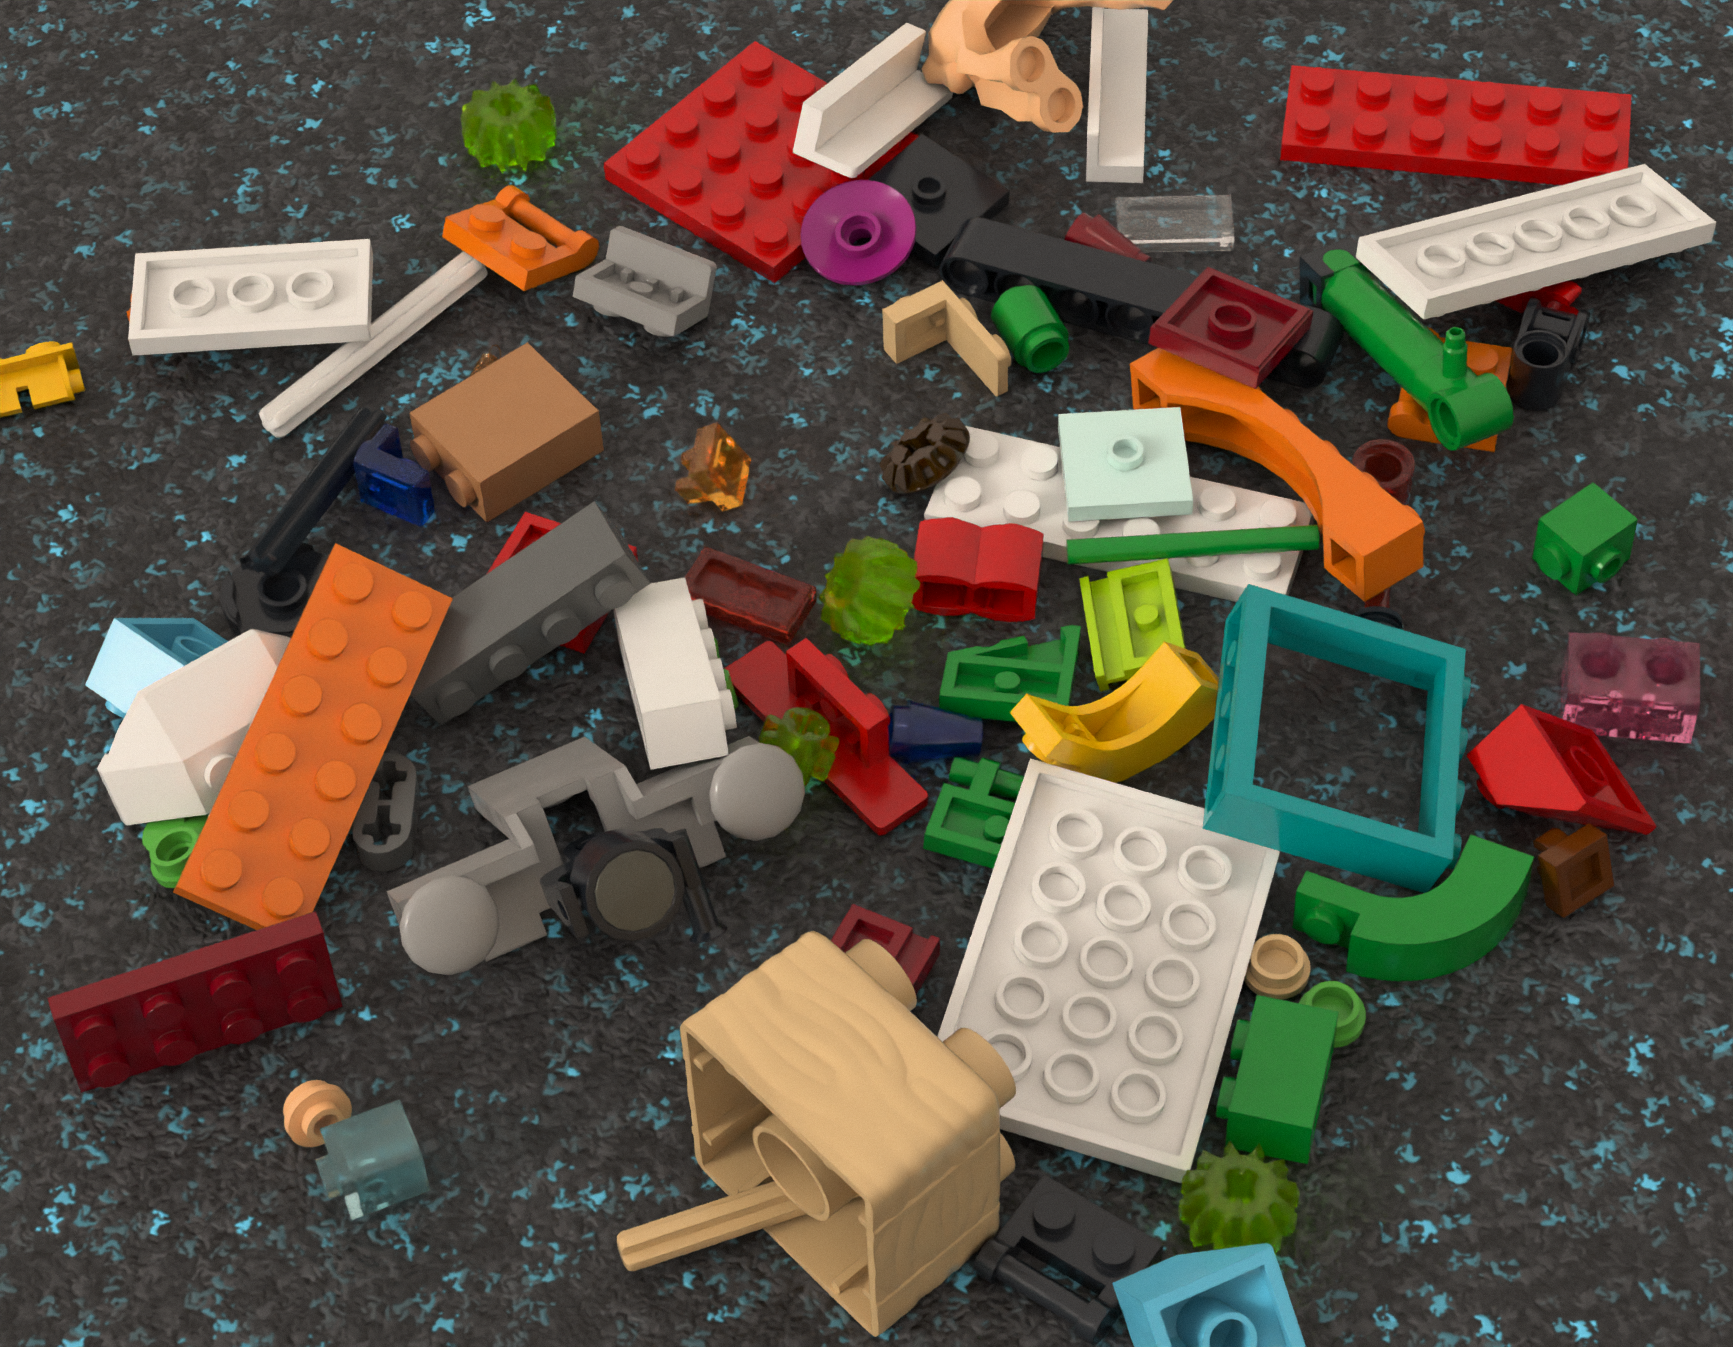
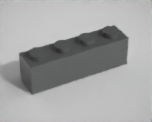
(527, 611)

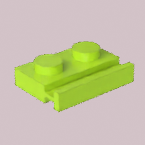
(1130, 618)

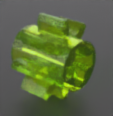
(805, 738)

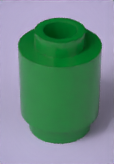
(1031, 328)

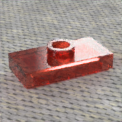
(750, 595)

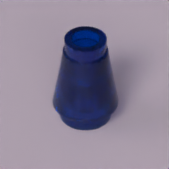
(932, 733)

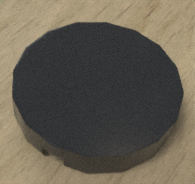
(272, 602)

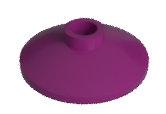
(856, 212)

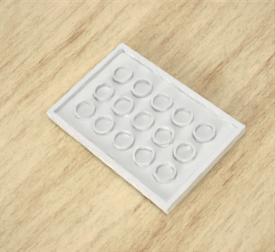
(1110, 966)

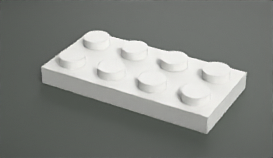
(251, 297)

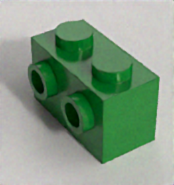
(1279, 1078)

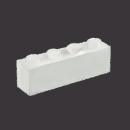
(674, 675)

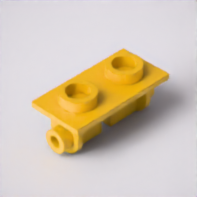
(46, 370)

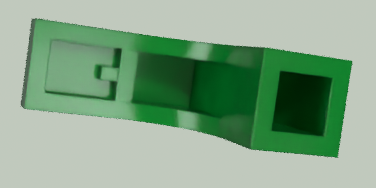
(1424, 932)

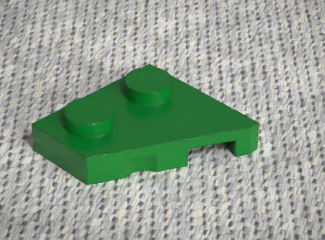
(995, 678)

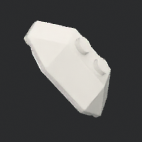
(188, 731)

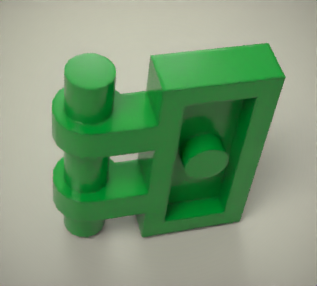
(972, 821)

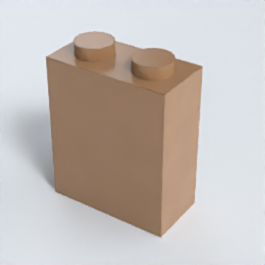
(505, 432)

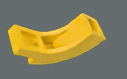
(1131, 726)

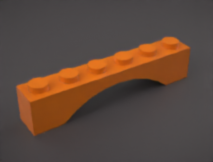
(1363, 529)

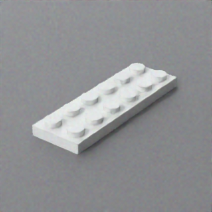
(1534, 240)
(1023, 484)

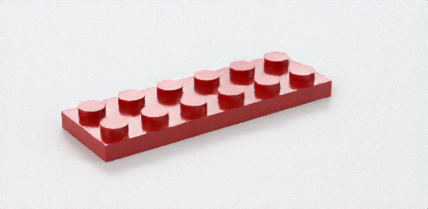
(1454, 126)

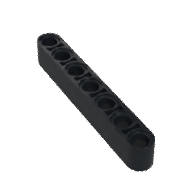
(1103, 289)

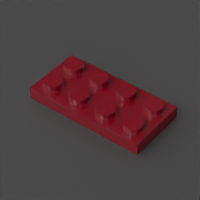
(196, 1002)

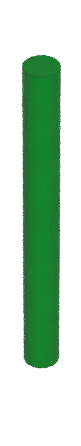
(1192, 544)

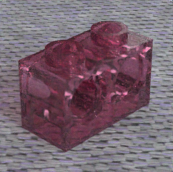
(1631, 686)

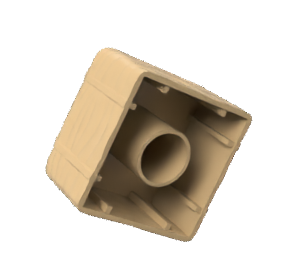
(842, 1093)

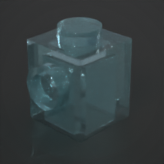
(372, 1160)

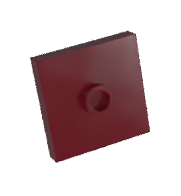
(1231, 327)

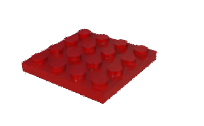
(728, 162)

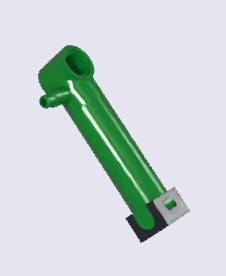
(1433, 373)

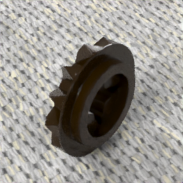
(925, 454)

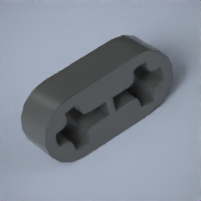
(399, 812)

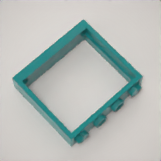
(1312, 829)

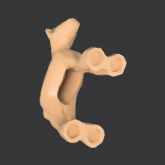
(999, 54)

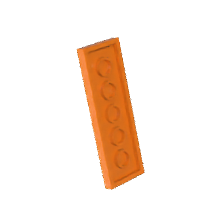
(314, 743)

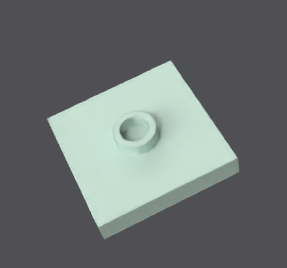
(1125, 464)

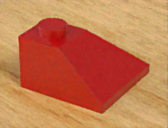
(1555, 773)

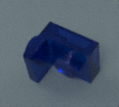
(393, 481)

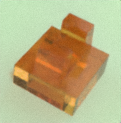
(715, 468)

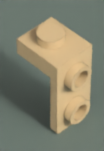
(937, 316)

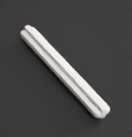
(358, 357)

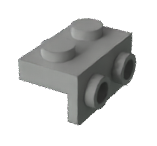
(648, 283)

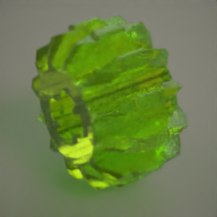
(508, 125)
(869, 591)
(1216, 1195)

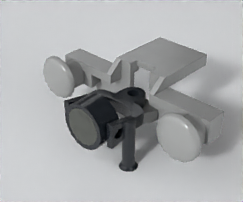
(617, 878)

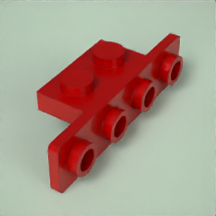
(862, 769)

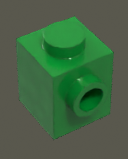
(1584, 539)

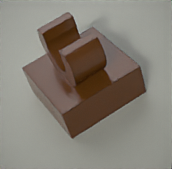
(1573, 867)

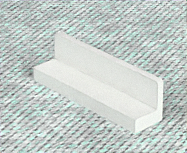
(1117, 95)
(869, 106)

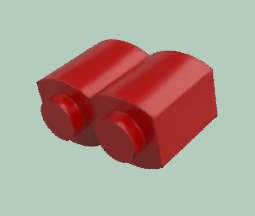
(978, 569)

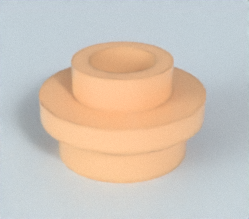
(313, 1107)

